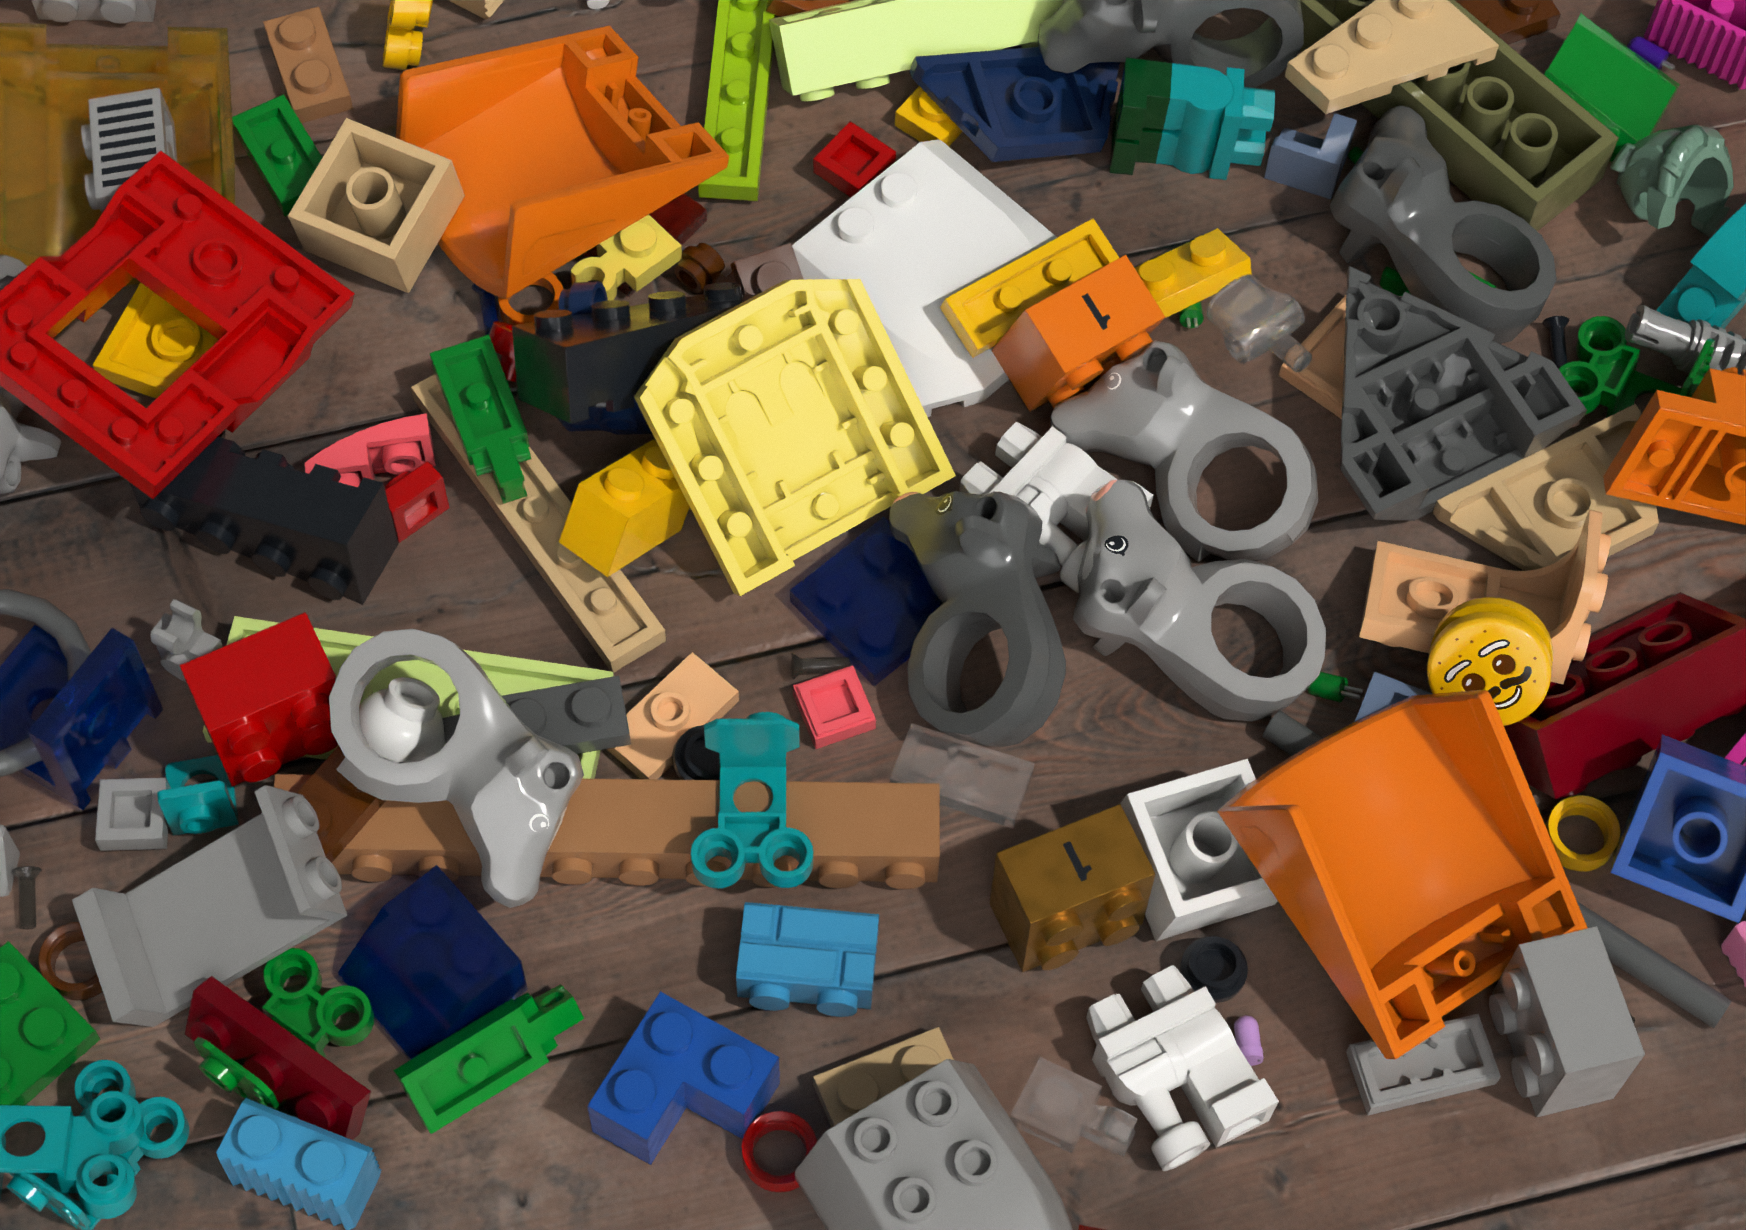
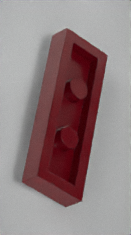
(294, 1071)

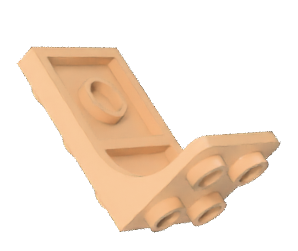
(1416, 589)

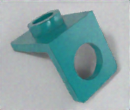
(198, 806)

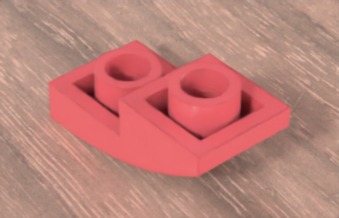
(383, 448)

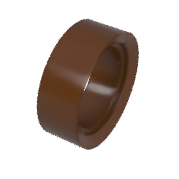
(49, 952)

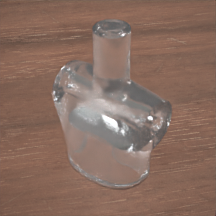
(1258, 321)

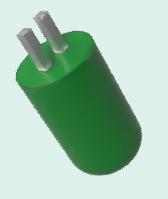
(1191, 316)

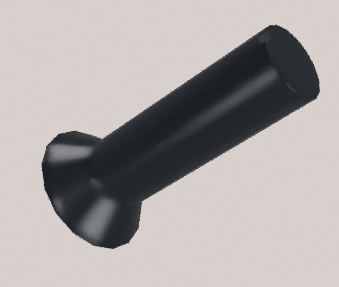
(1557, 338)

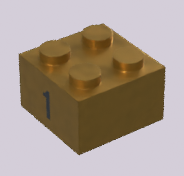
(1071, 889)

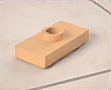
(682, 700)

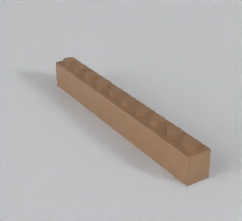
(648, 827)

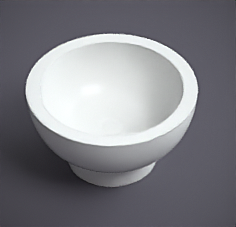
(403, 721)

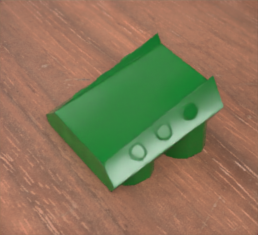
(1611, 82)

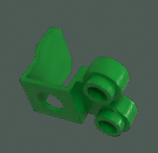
(1612, 376)
(301, 1013)

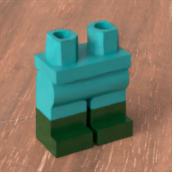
(1188, 118)

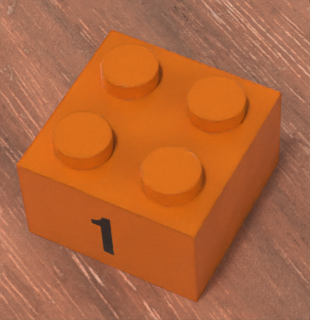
(1078, 334)

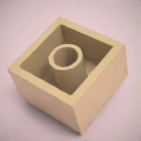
(377, 205)

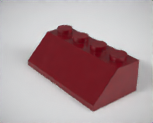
(1637, 681)

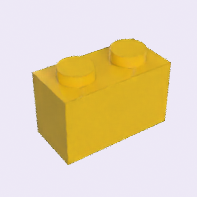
(625, 510)

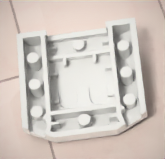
(913, 242)

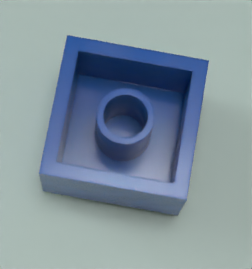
(1688, 830)

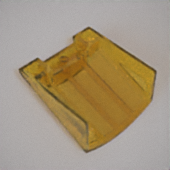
(47, 103)

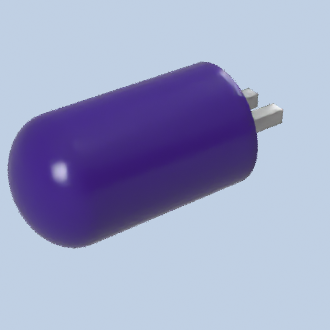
(1651, 52)

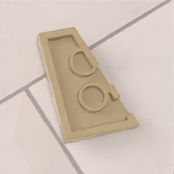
(1387, 47)

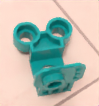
(748, 753)
(87, 1087)
(81, 1150)

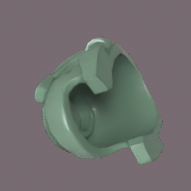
(1673, 168)

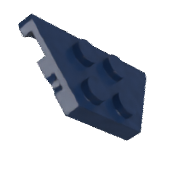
(1019, 105)

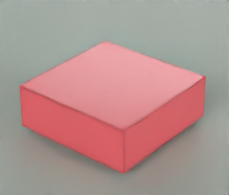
(834, 707)

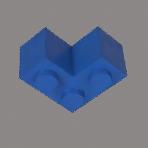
(678, 1064)

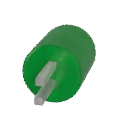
(1332, 687)

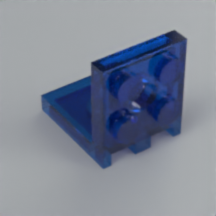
(88, 714)

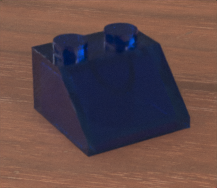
(431, 965)

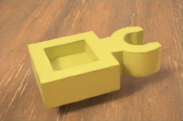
(630, 256)

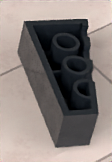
(606, 354)
(281, 518)

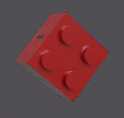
(265, 699)

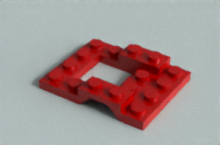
(208, 264)

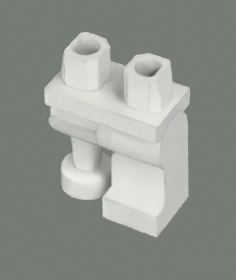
(1054, 481)
(1174, 1047)

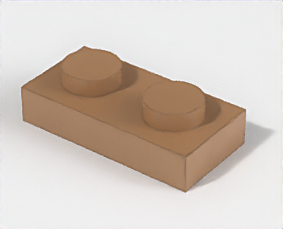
(308, 65)

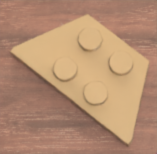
(1540, 503)

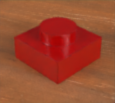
(852, 159)
(416, 499)

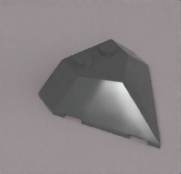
(1436, 402)

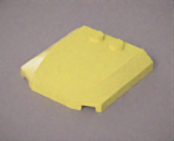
(789, 424)

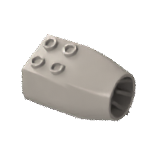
(931, 1160)

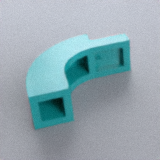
(1717, 281)

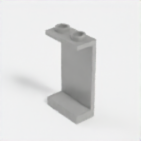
(212, 912)

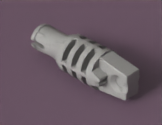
(1685, 340)

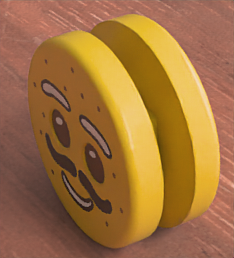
(1494, 649)

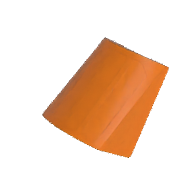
(549, 151)
(1408, 859)

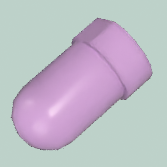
(1248, 1039)

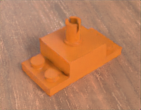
(1688, 451)

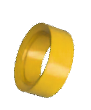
(1601, 815)

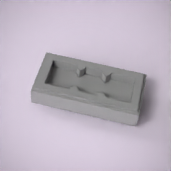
(1441, 1066)

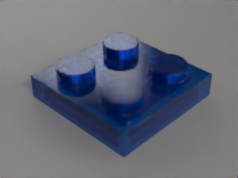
(869, 601)

